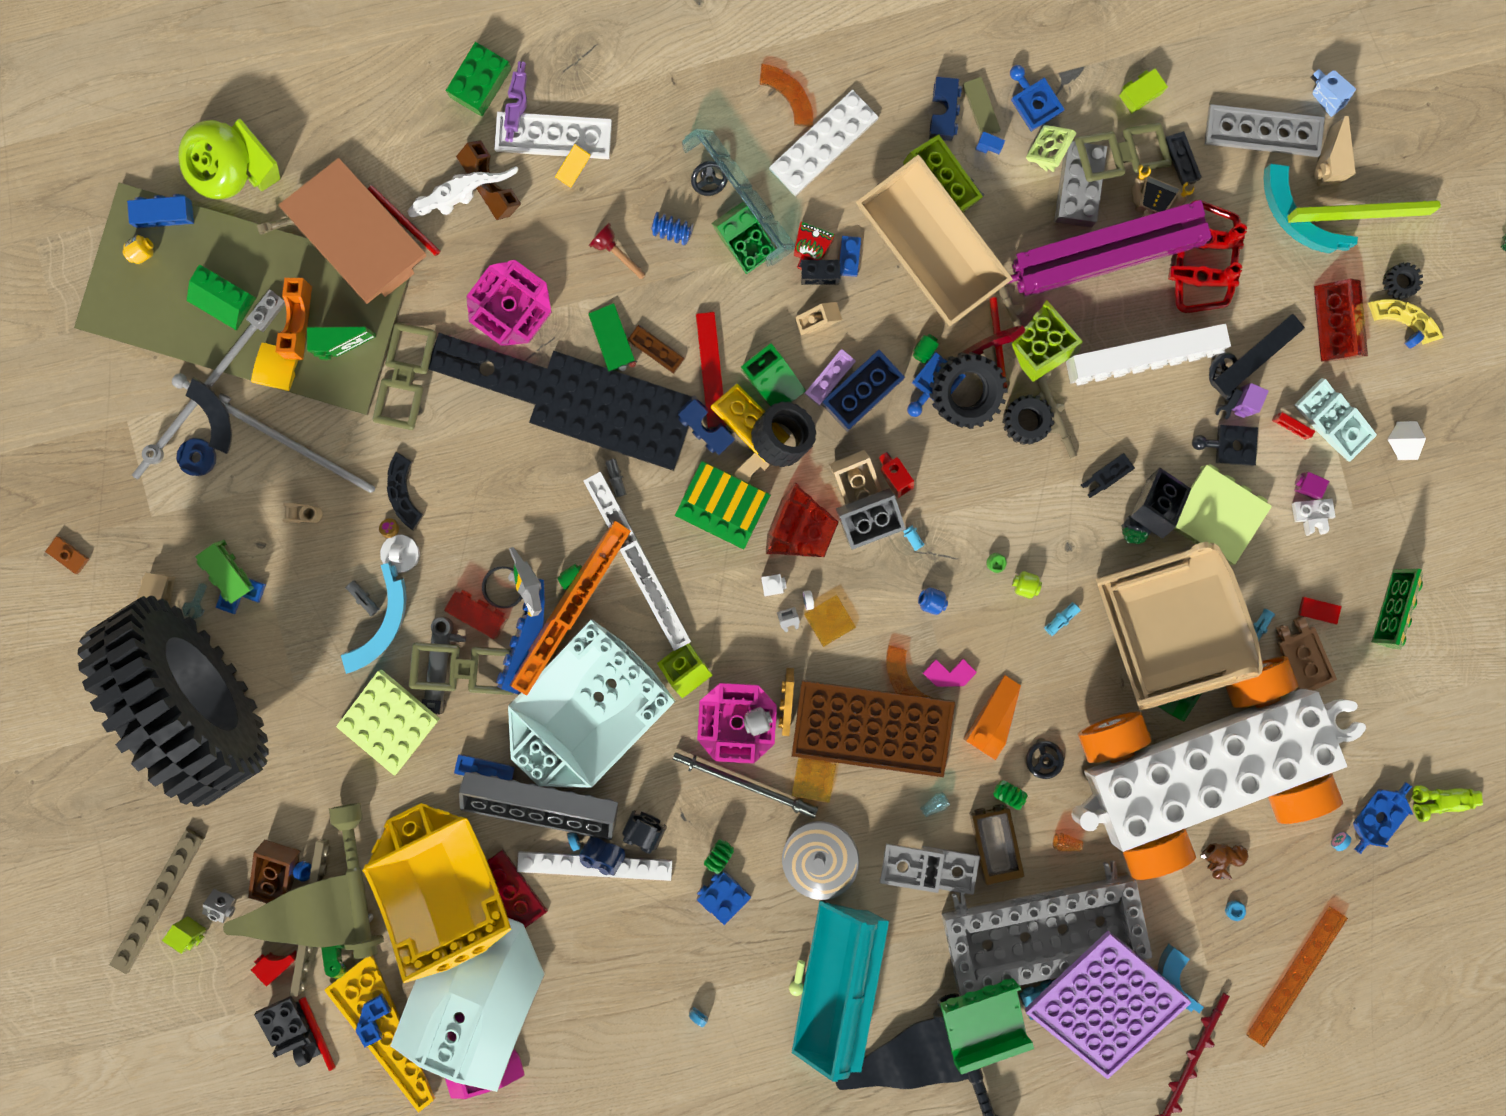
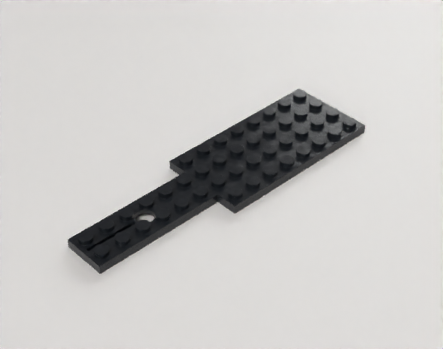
(578, 399)

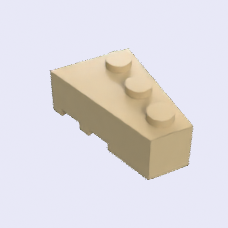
(157, 585)

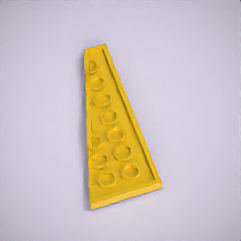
(349, 995)

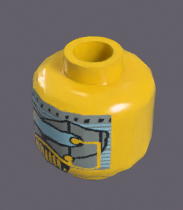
(138, 249)

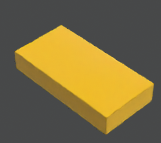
(573, 165)

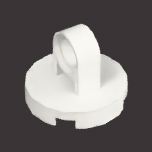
(400, 552)

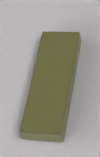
(981, 106)

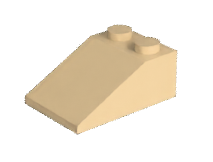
(1337, 156)
(855, 477)

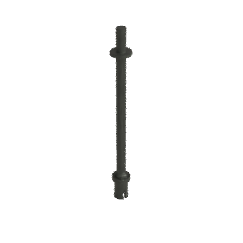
(797, 805)

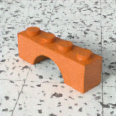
(293, 337)

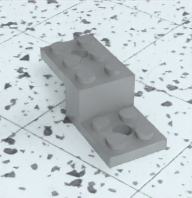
(929, 869)

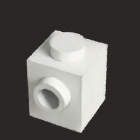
(773, 584)

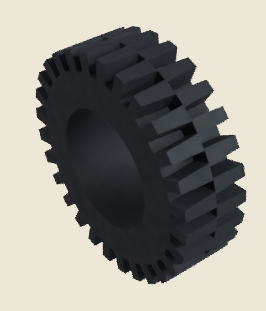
(172, 701)

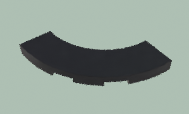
(216, 412)
(398, 491)

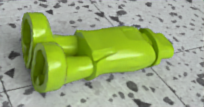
(1444, 801)

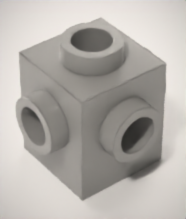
(219, 906)

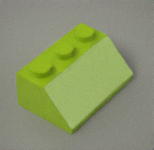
(261, 167)

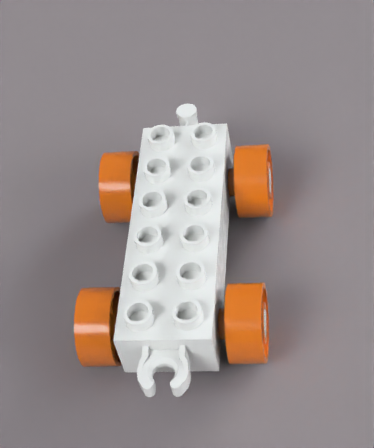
(1271, 750)

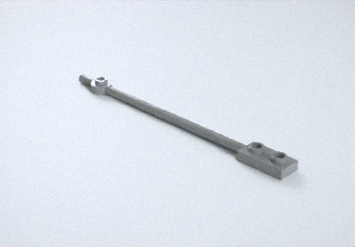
(260, 319)

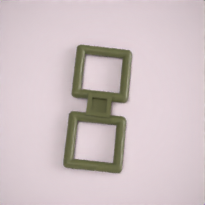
(1123, 151)
(404, 376)
(458, 669)

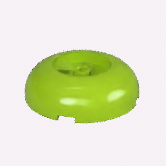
(218, 171)

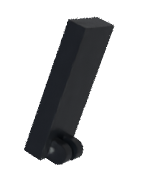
(1183, 158)

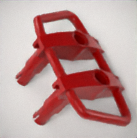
(1213, 277)

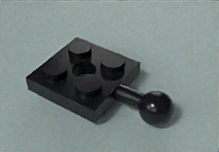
(1225, 452)

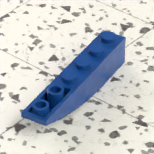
(527, 631)

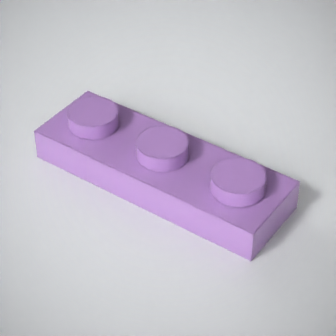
(830, 377)

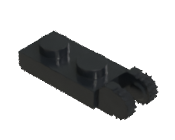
(1109, 474)

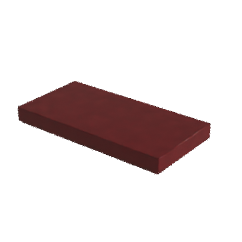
(516, 894)

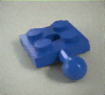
(1039, 91)
(923, 381)

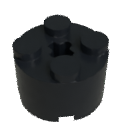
(643, 831)

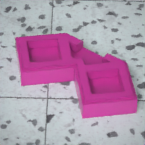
(941, 677)

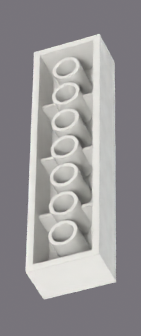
(1148, 353)

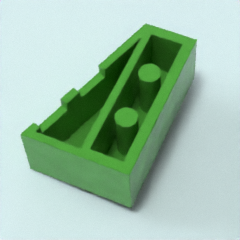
(224, 572)

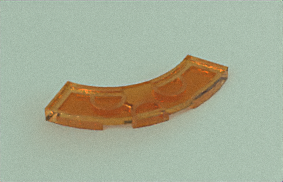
(791, 90)
(898, 673)

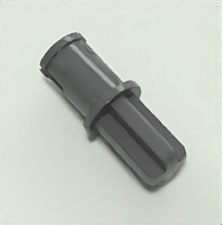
(615, 478)

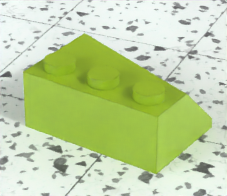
(1045, 343)

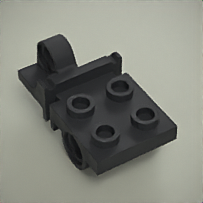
(287, 1030)

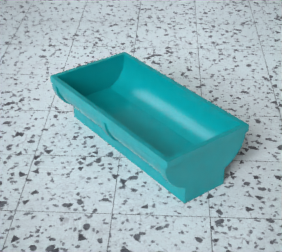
(839, 990)

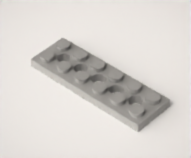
(1255, 140)

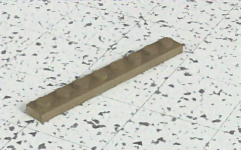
(156, 901)
(302, 962)

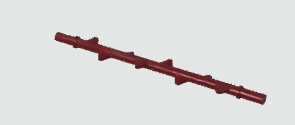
(1189, 1073)

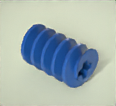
(671, 229)

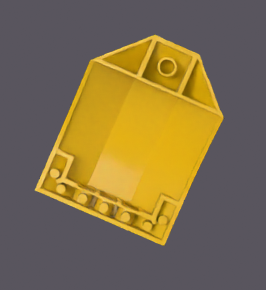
(434, 891)

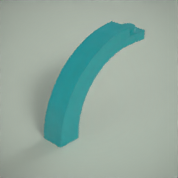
(1282, 204)

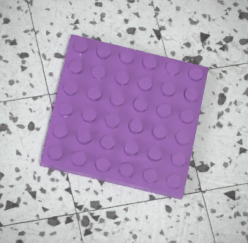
(1107, 1005)

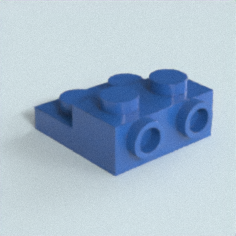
(723, 897)

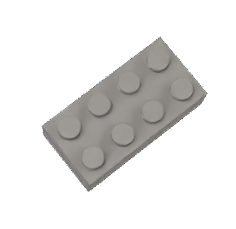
(1077, 197)

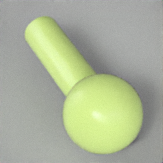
(796, 986)

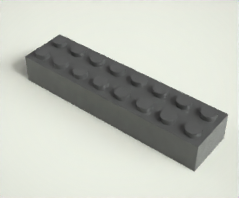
(538, 805)

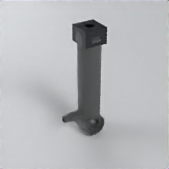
(438, 664)

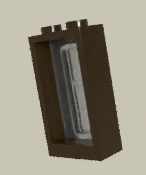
(996, 844)

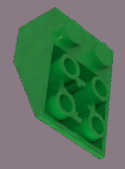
(744, 237)
(772, 376)

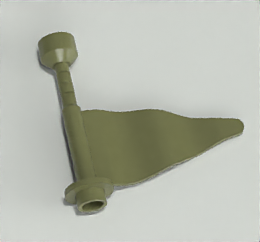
(319, 912)

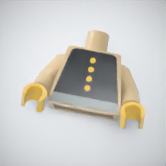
(1154, 195)

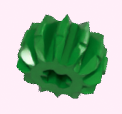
(1010, 795)
(718, 856)

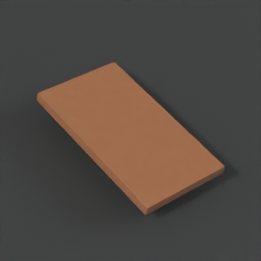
(353, 231)

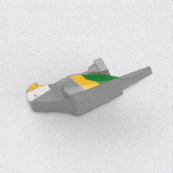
(526, 583)

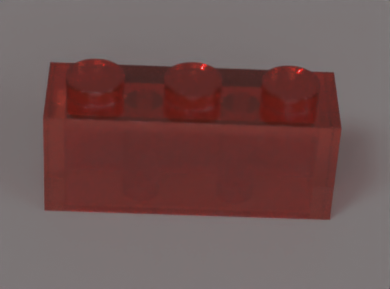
(476, 614)

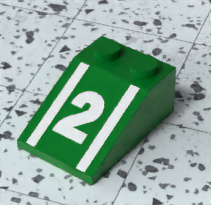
(335, 341)

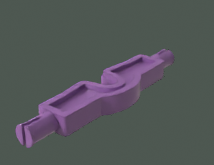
(514, 110)

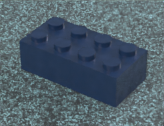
(863, 390)

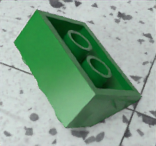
(219, 297)

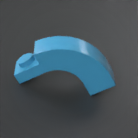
(1170, 967)

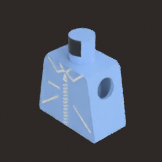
(1332, 91)

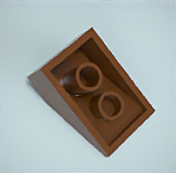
(272, 871)

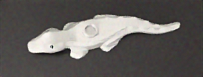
(456, 190)

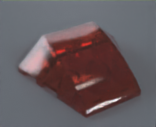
(800, 526)

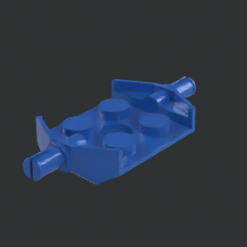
(1395, 810)

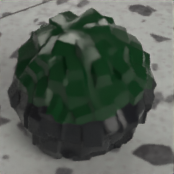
(1134, 531)

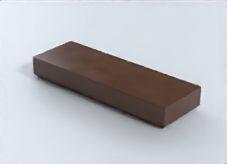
(656, 349)

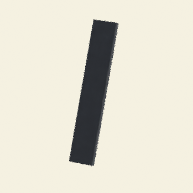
(1258, 355)

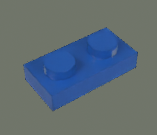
(849, 256)

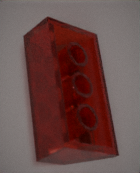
(1340, 320)

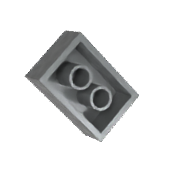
(870, 518)

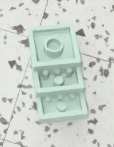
(1335, 419)

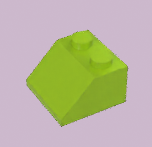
(684, 670)

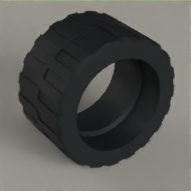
(797, 421)

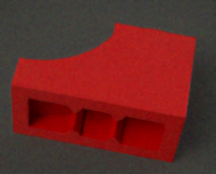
(271, 966)

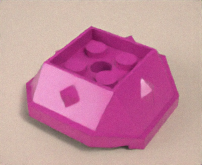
(509, 283)
(716, 730)

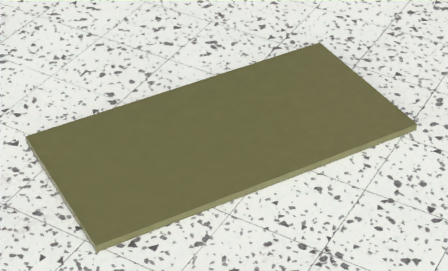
(151, 311)

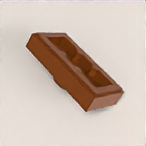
(67, 555)

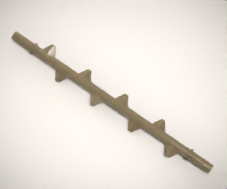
(1058, 427)

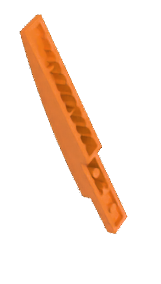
(569, 607)

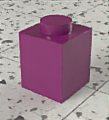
(1311, 485)

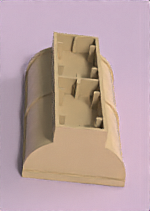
(934, 241)

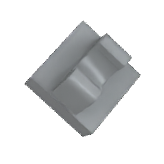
(788, 618)

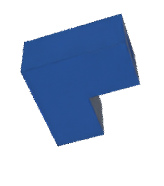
(990, 143)

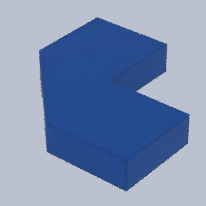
(254, 595)
(367, 1027)

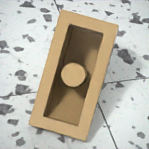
(818, 318)

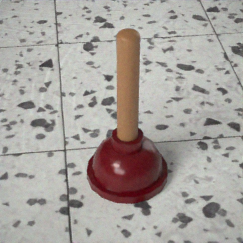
(605, 240)

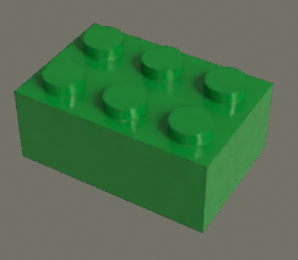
(478, 79)

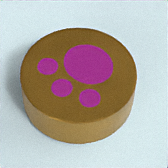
(389, 528)

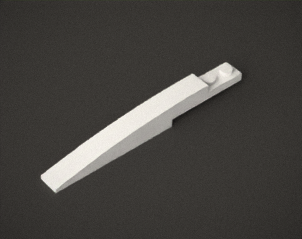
(638, 563)

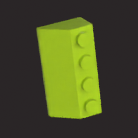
(948, 172)

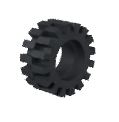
(1410, 272)

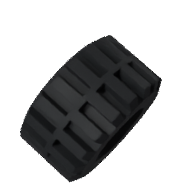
(1043, 414)

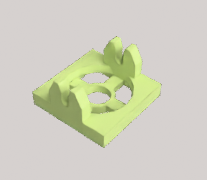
(1063, 134)

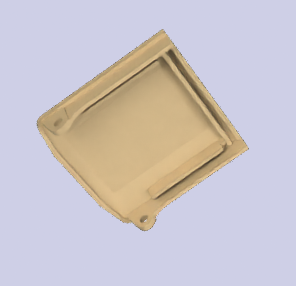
(1181, 625)

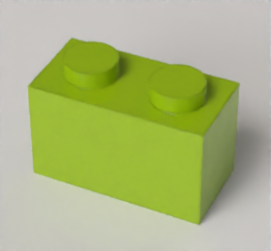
(1142, 91)
(184, 935)

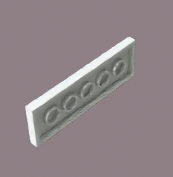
(555, 135)
(823, 143)

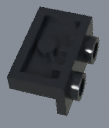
(820, 272)

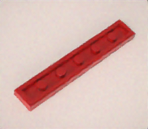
(710, 364)

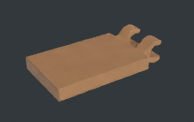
(1306, 655)

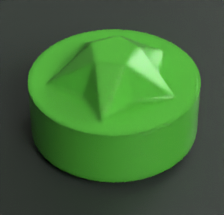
(996, 562)

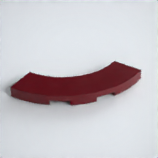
(1000, 338)

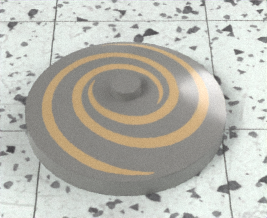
(820, 860)

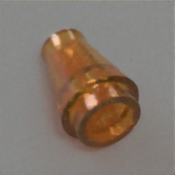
(1064, 842)

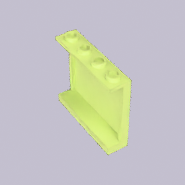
(1221, 513)

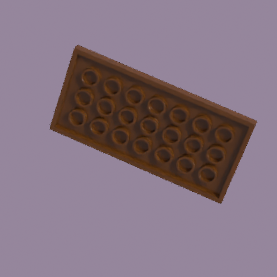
(873, 728)

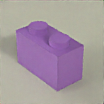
(1250, 401)

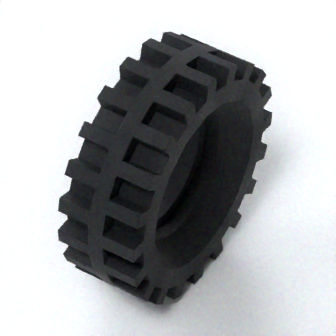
(989, 401)

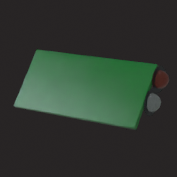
(612, 338)

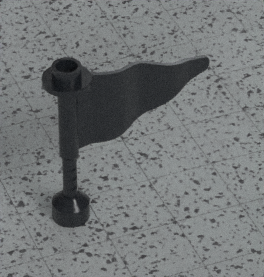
(916, 1060)

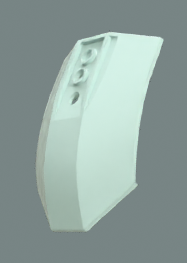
(567, 735)
(495, 999)

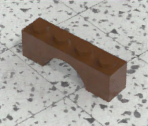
(500, 201)

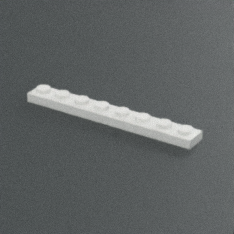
(570, 865)

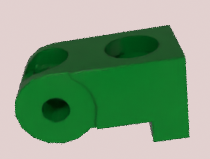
(333, 961)

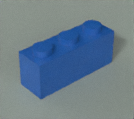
(160, 211)

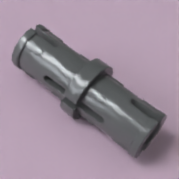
(362, 598)

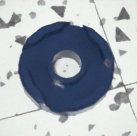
(185, 454)

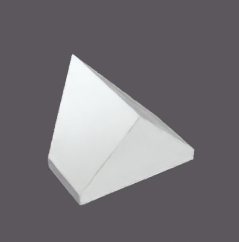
(1407, 440)

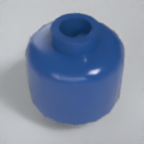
(932, 601)

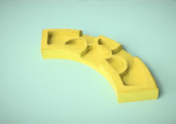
(1407, 314)

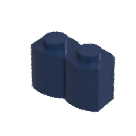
(602, 856)

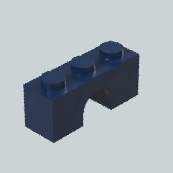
(945, 92)
(717, 438)

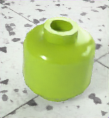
(1027, 584)

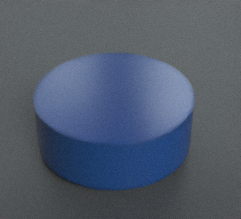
(1414, 339)
(302, 871)

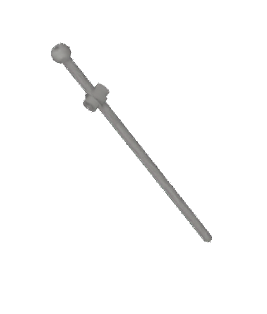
(180, 381)

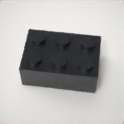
(1161, 503)

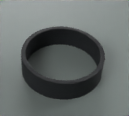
(485, 593)

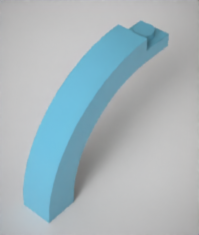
(390, 627)

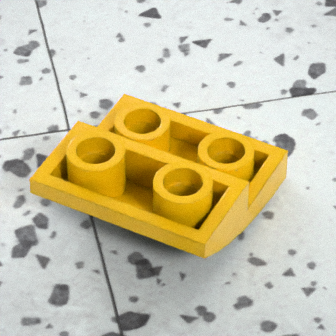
(272, 369)

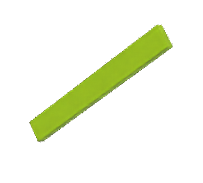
(1363, 211)

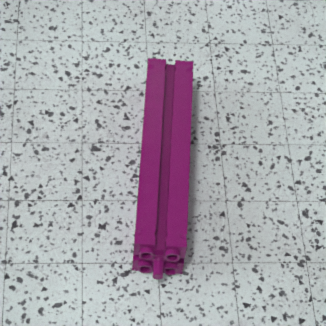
(1111, 249)

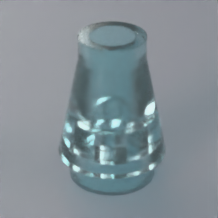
(936, 804)

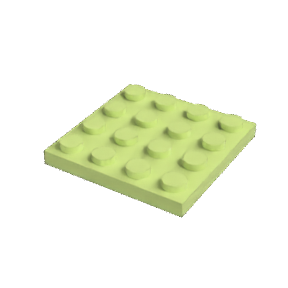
(388, 722)

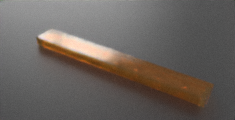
(1297, 976)

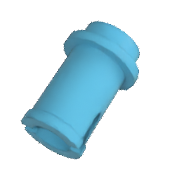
(913, 537)

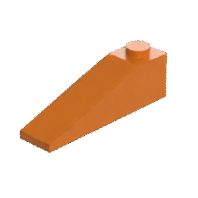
(994, 721)

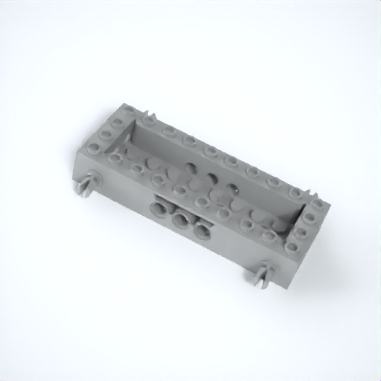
(1046, 951)

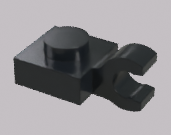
(1230, 402)

